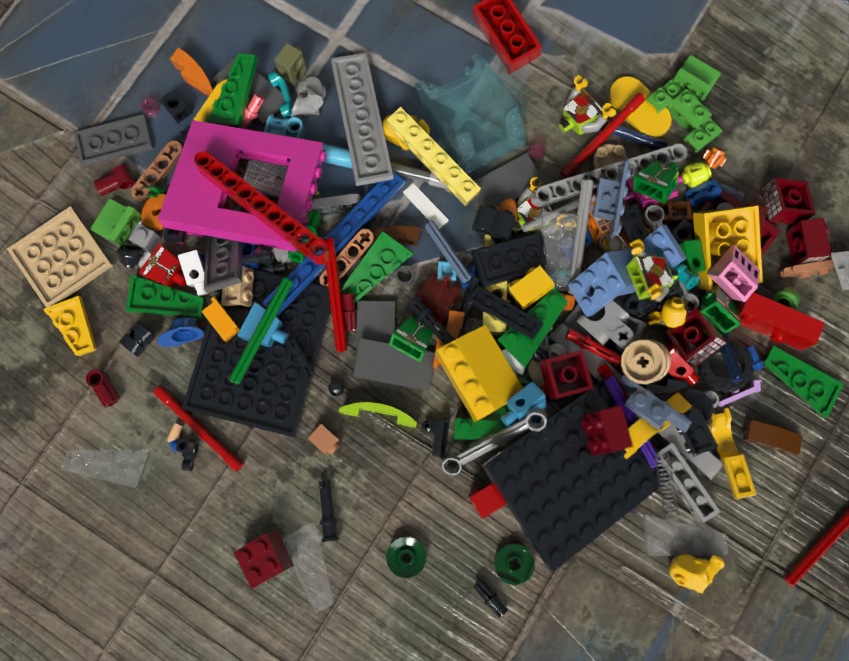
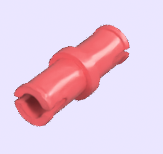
(252, 110)

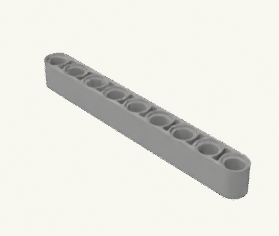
(566, 185)

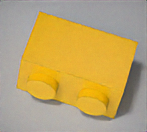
(531, 287)

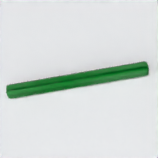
(261, 330)

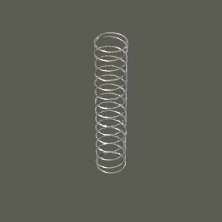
(667, 486)

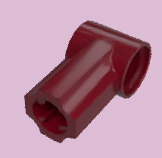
(119, 179)
(104, 389)

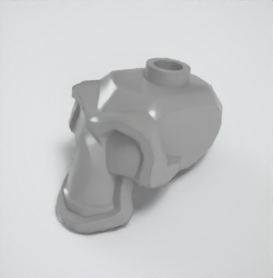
(310, 97)

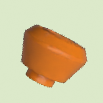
(508, 204)

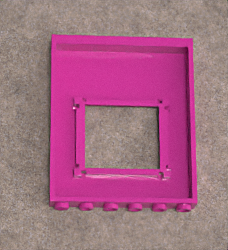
(194, 200)

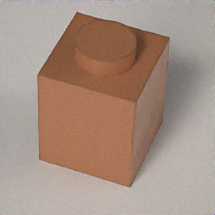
(324, 440)

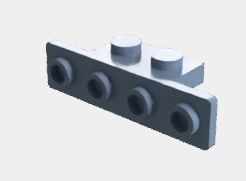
(609, 199)
(651, 408)

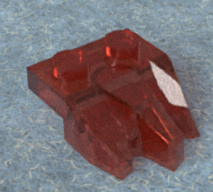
(438, 296)

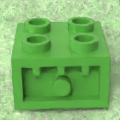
(696, 77)
(116, 222)

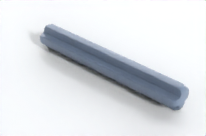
(448, 251)

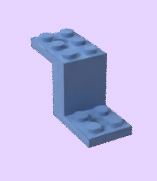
(611, 277)

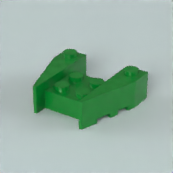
(487, 426)

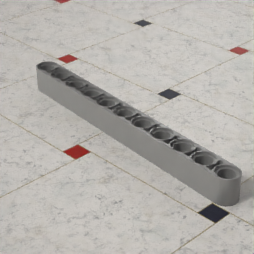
(704, 464)

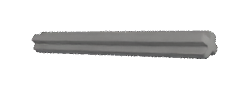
(581, 229)

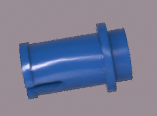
(758, 364)

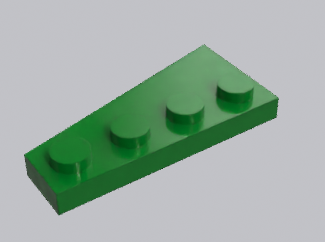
(233, 99)
(379, 261)
(156, 299)
(546, 311)
(806, 381)

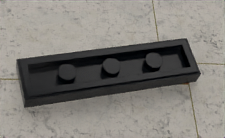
(505, 312)

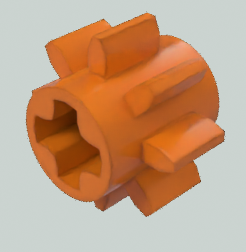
(714, 157)

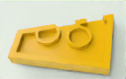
(73, 323)

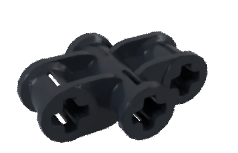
(647, 304)

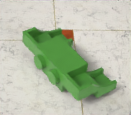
(687, 112)

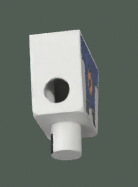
(192, 264)

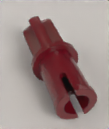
(349, 311)

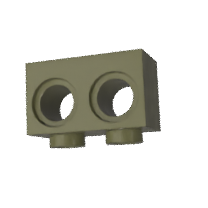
(291, 64)

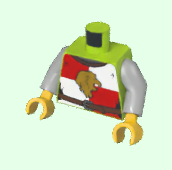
(583, 112)
(526, 210)
(650, 273)

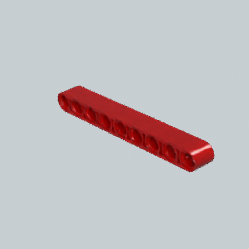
(265, 214)

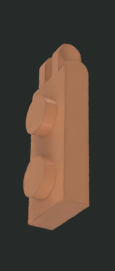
(806, 270)

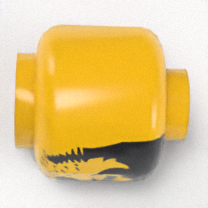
(674, 312)

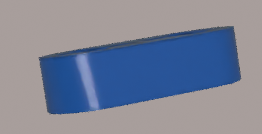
(703, 192)

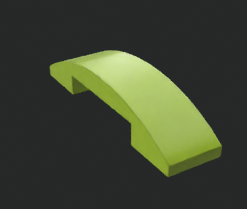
(355, 409)

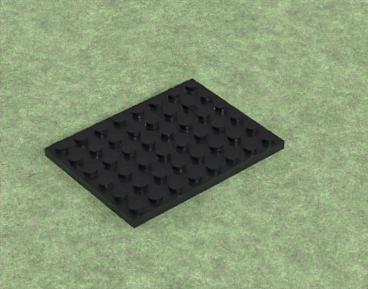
(273, 385)
(562, 490)

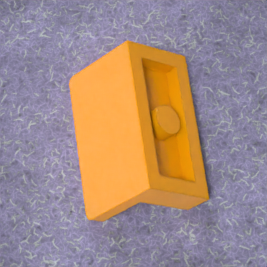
(221, 320)

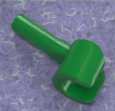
(155, 191)

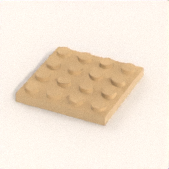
(59, 257)

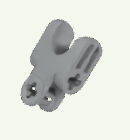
(610, 326)

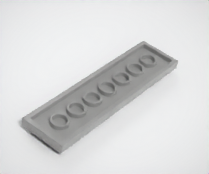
(361, 119)

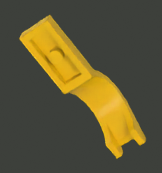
(642, 430)
(732, 459)

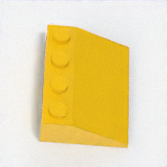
(723, 229)
(479, 372)

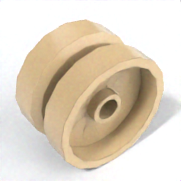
(634, 361)

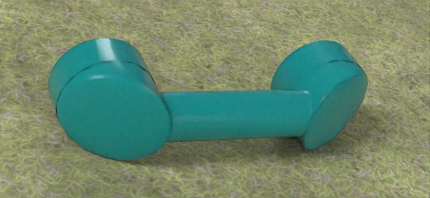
(278, 80)

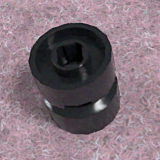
(137, 339)

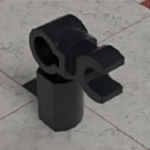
(189, 451)

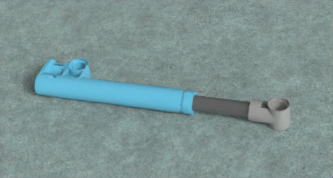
(341, 156)

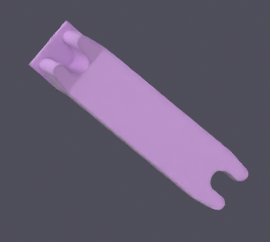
(754, 387)

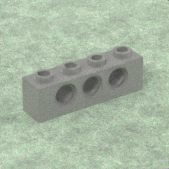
(688, 485)

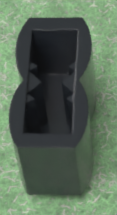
(493, 222)

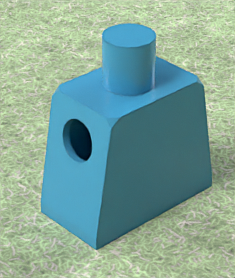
(251, 322)
(521, 402)

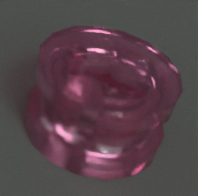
(144, 106)
(536, 151)

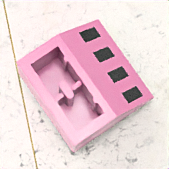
(735, 274)

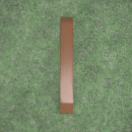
(161, 173)
(349, 260)

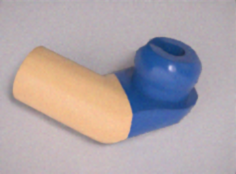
(174, 436)

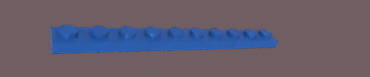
(342, 235)

